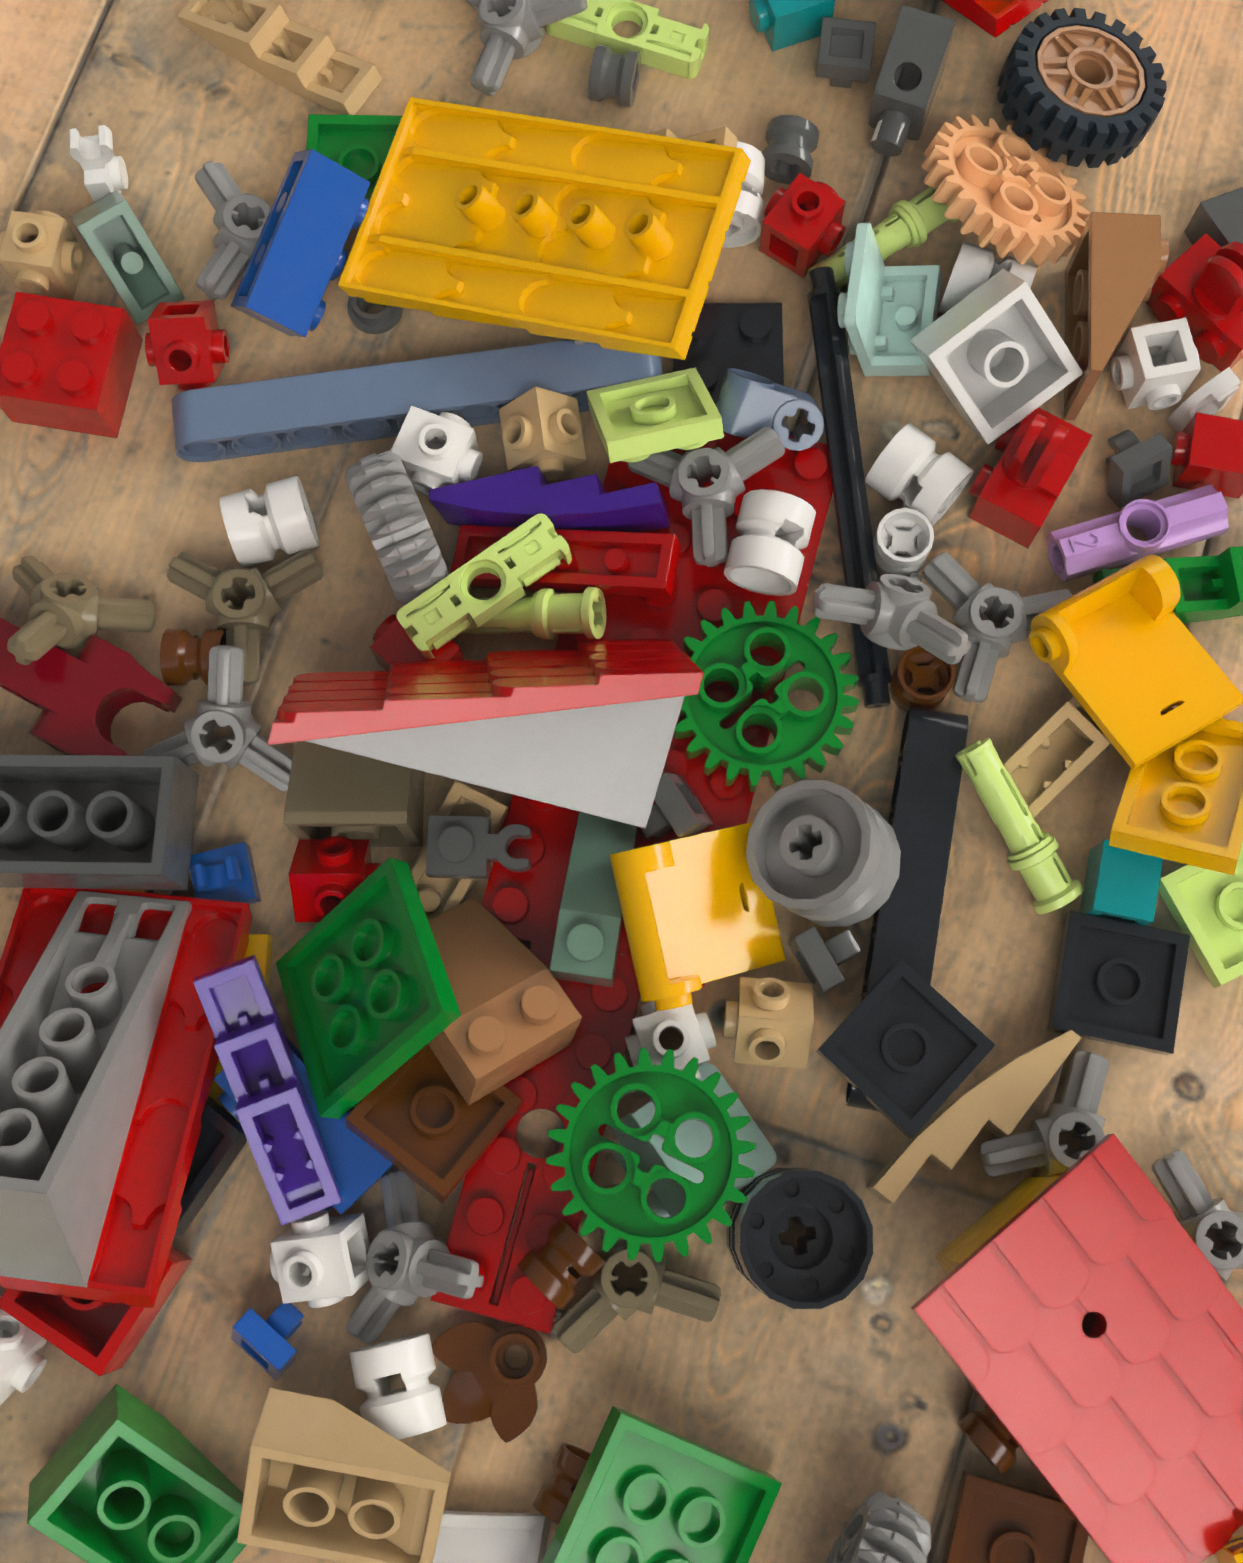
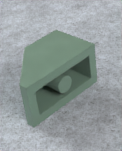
(126, 255)

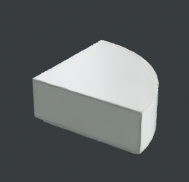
(1207, 399)

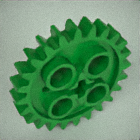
(796, 733)
(676, 1099)

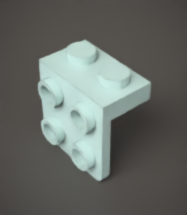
(886, 308)
(694, 1141)

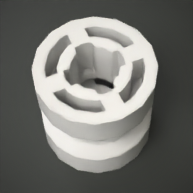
(907, 533)

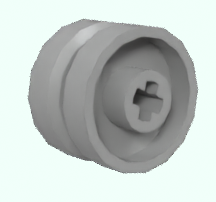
(823, 853)

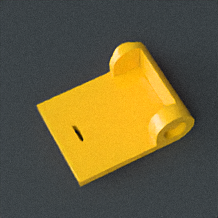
(1133, 659)
(693, 914)

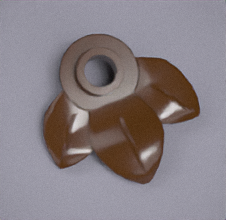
(483, 1379)

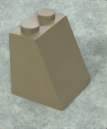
(353, 798)

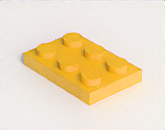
(1187, 801)

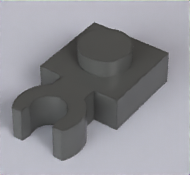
(465, 847)

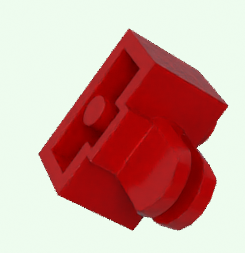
(1208, 292)
(1029, 475)

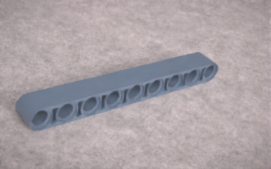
(377, 398)

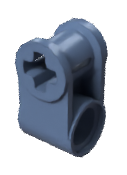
(754, 402)

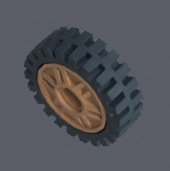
(1081, 87)

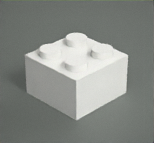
(997, 355)

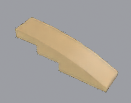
(283, 51)
(1055, 755)
(991, 1102)

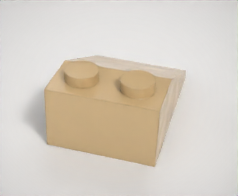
(338, 1486)

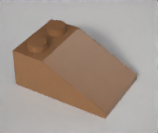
(1104, 288)
(506, 1000)

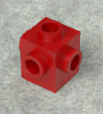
(802, 224)
(186, 344)
(326, 873)

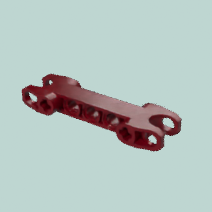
(81, 692)

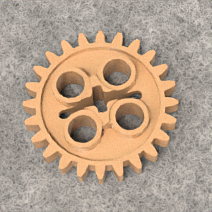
(1005, 190)

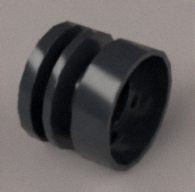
(829, 1256)

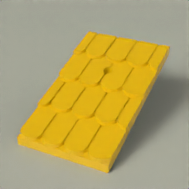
(547, 226)

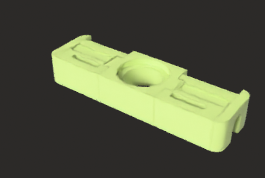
(661, 41)
(515, 559)

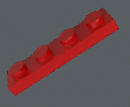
(603, 559)

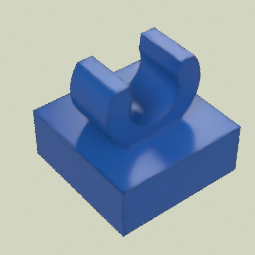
(225, 874)
(268, 1339)

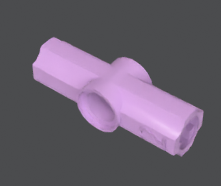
(1166, 523)

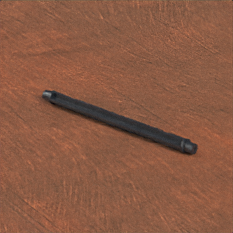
(846, 474)

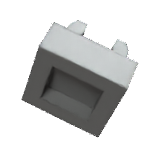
(845, 51)
(1137, 466)
(676, 809)
(822, 959)

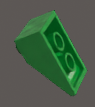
(135, 1492)

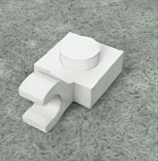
(101, 167)

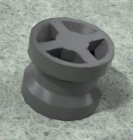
(614, 75)
(789, 148)

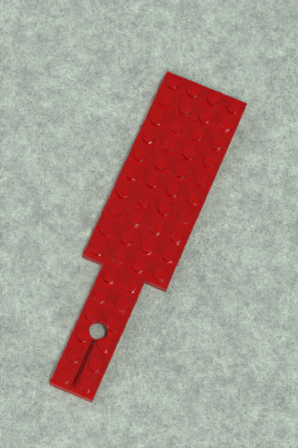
(532, 899)

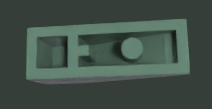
(590, 906)

